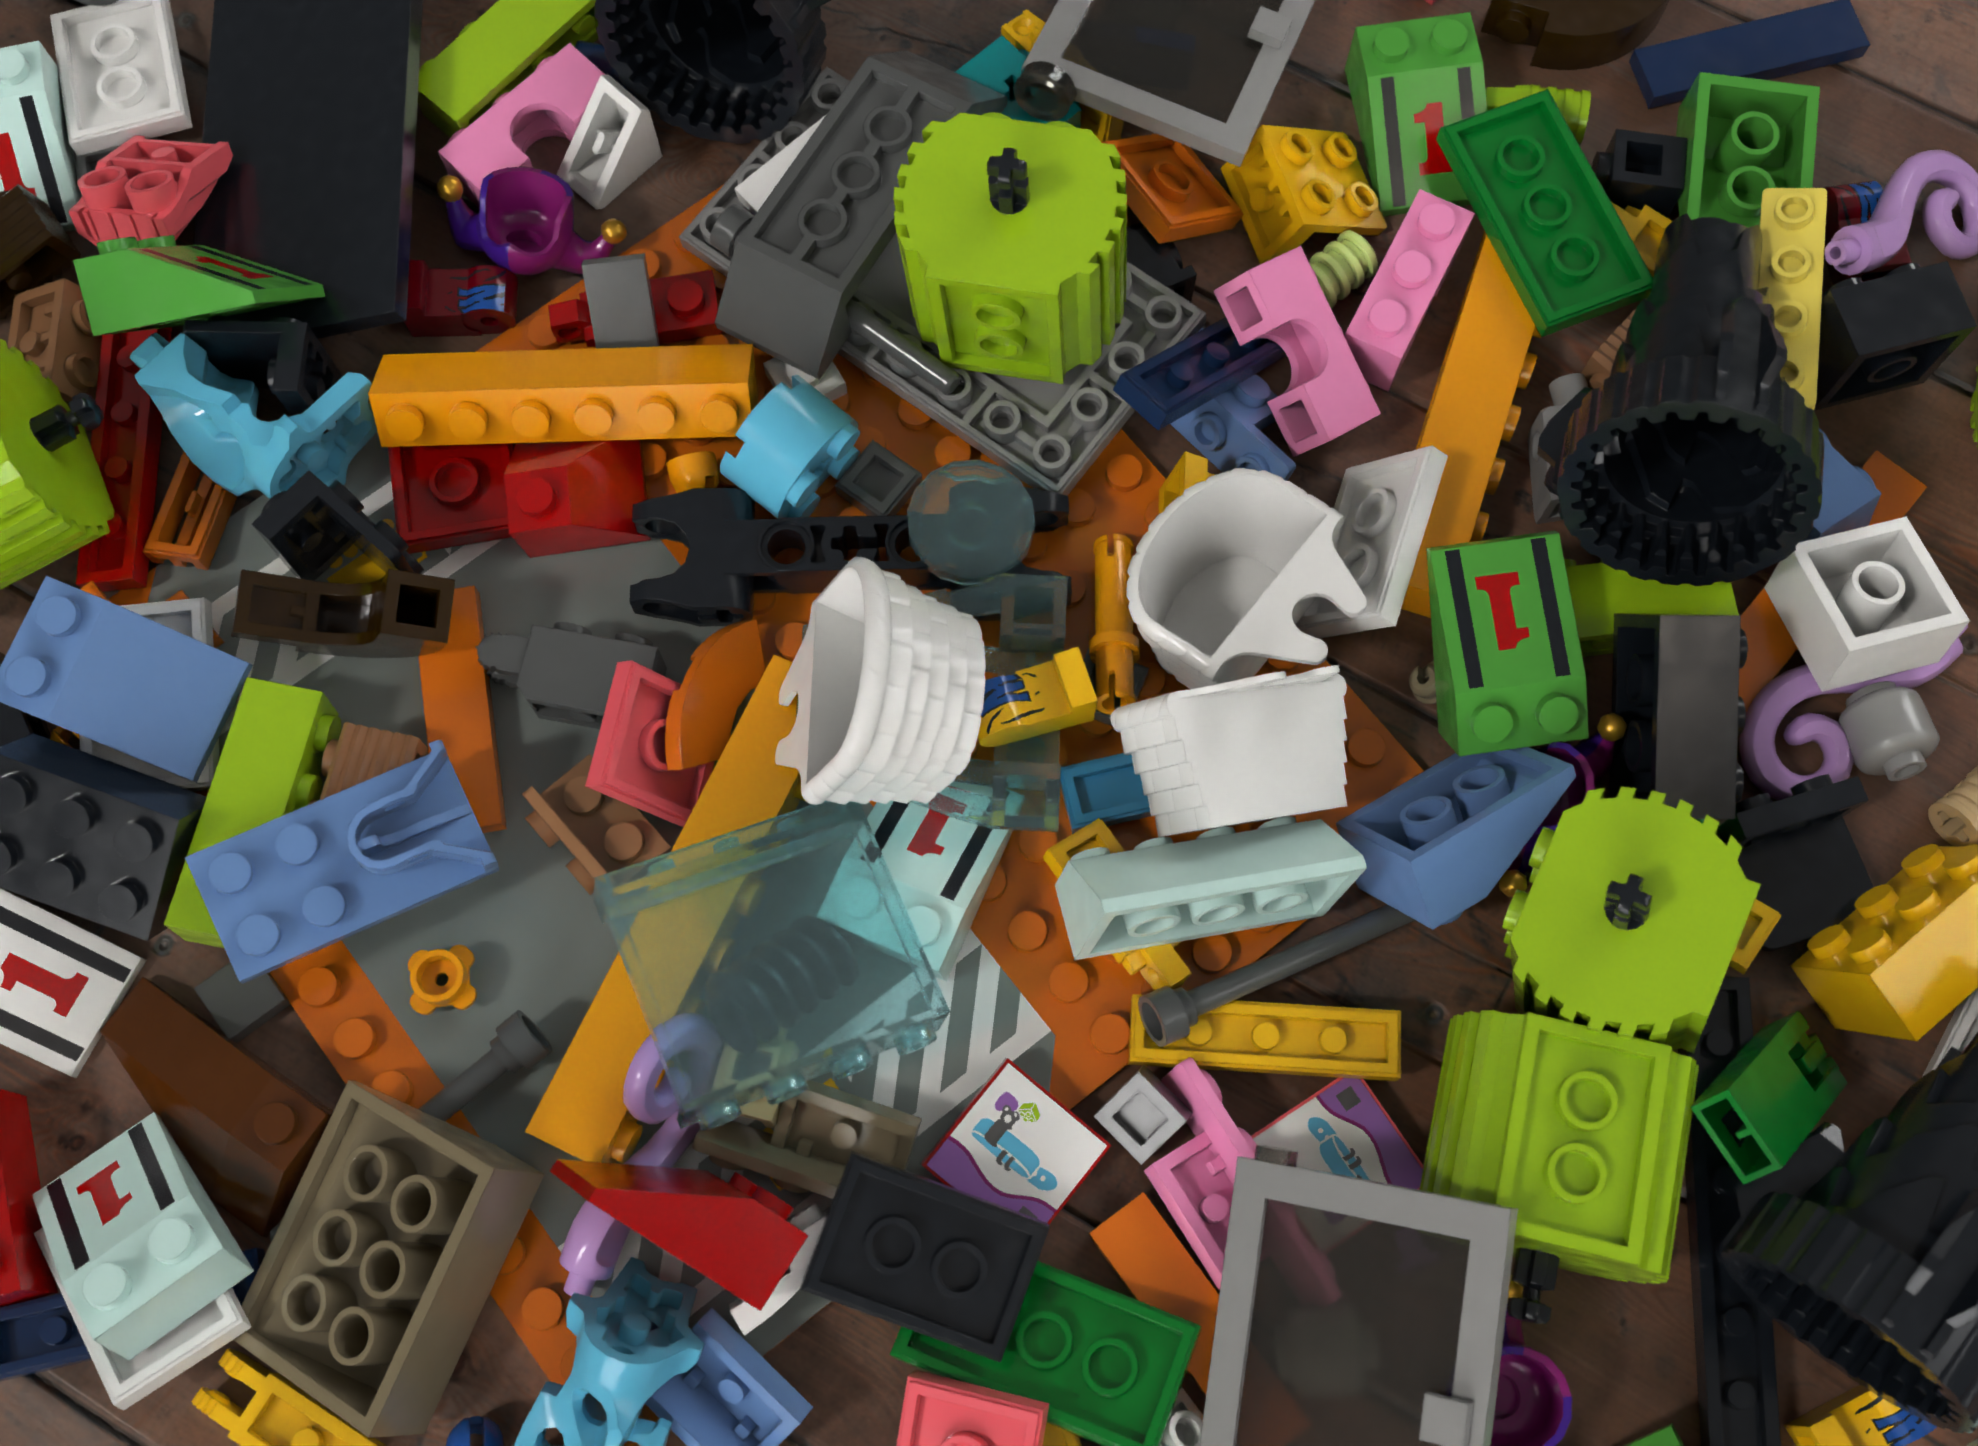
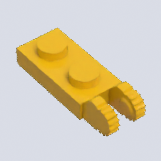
(277, 1413)

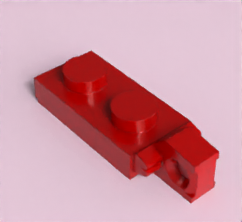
(682, 307)

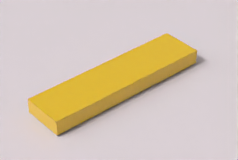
(1281, 1041)

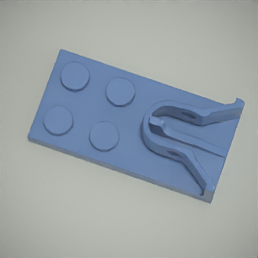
(342, 864)

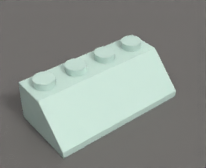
(1203, 885)

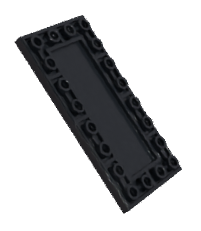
(321, 150)

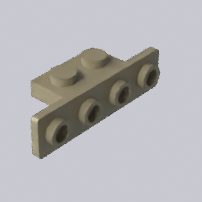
(814, 1139)

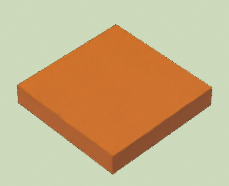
(1173, 189)

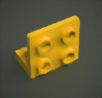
(1300, 186)

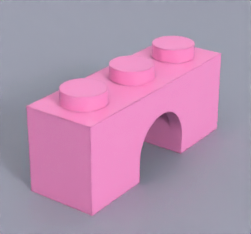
(539, 107)
(1406, 286)
(1288, 307)

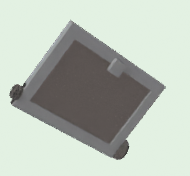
(1166, 65)
(1355, 1312)

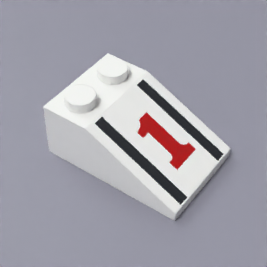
(57, 984)

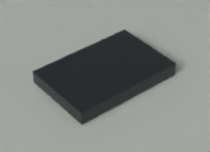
(925, 1256)

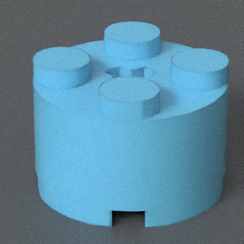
(791, 449)

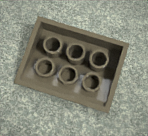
(385, 1261)

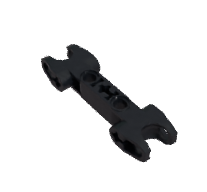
(735, 553)

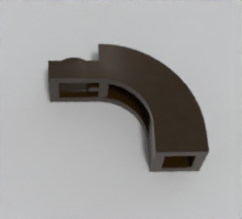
(1574, 31)
(377, 619)

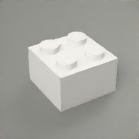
(1865, 604)

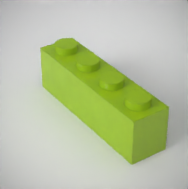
(498, 55)
(1602, 591)
(262, 774)

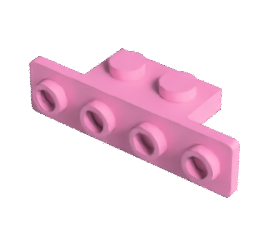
(1200, 1174)

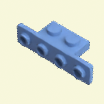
(1230, 430)
(729, 1393)

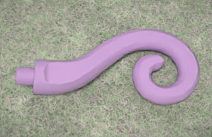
(1875, 242)
(1787, 690)
(594, 1235)

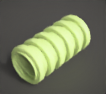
(1344, 265)

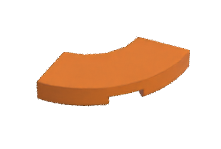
(711, 691)

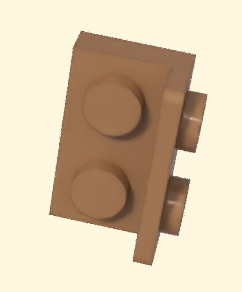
(55, 333)
(592, 826)

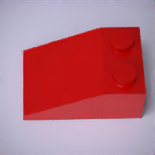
(717, 1227)

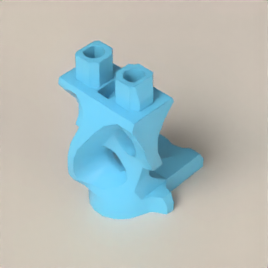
(219, 426)
(618, 1363)

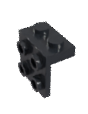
(318, 523)
(1802, 855)

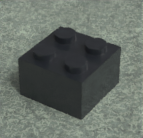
(1888, 332)

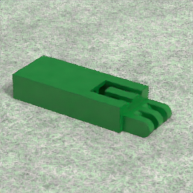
(1779, 1092)

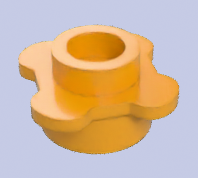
(428, 965)

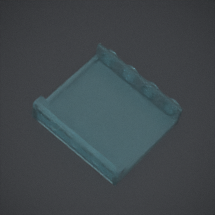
(771, 959)

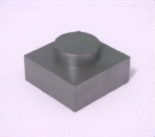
(1142, 1114)

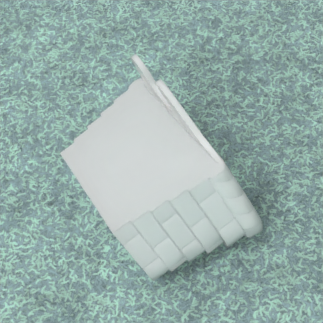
(1234, 574)
(882, 692)
(1239, 750)

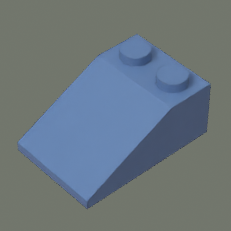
(120, 679)
(1453, 830)

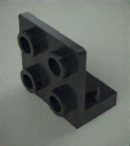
(272, 354)

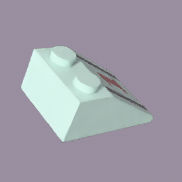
(34, 130)
(938, 870)
(137, 1239)

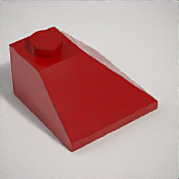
(574, 495)

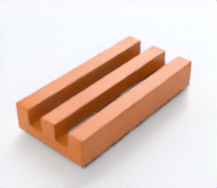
(204, 524)

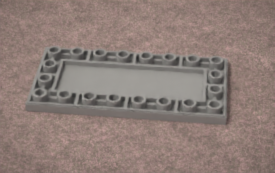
(1027, 426)

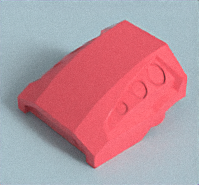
(148, 188)

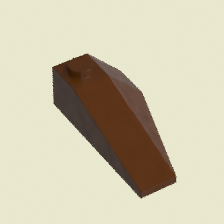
(227, 1109)

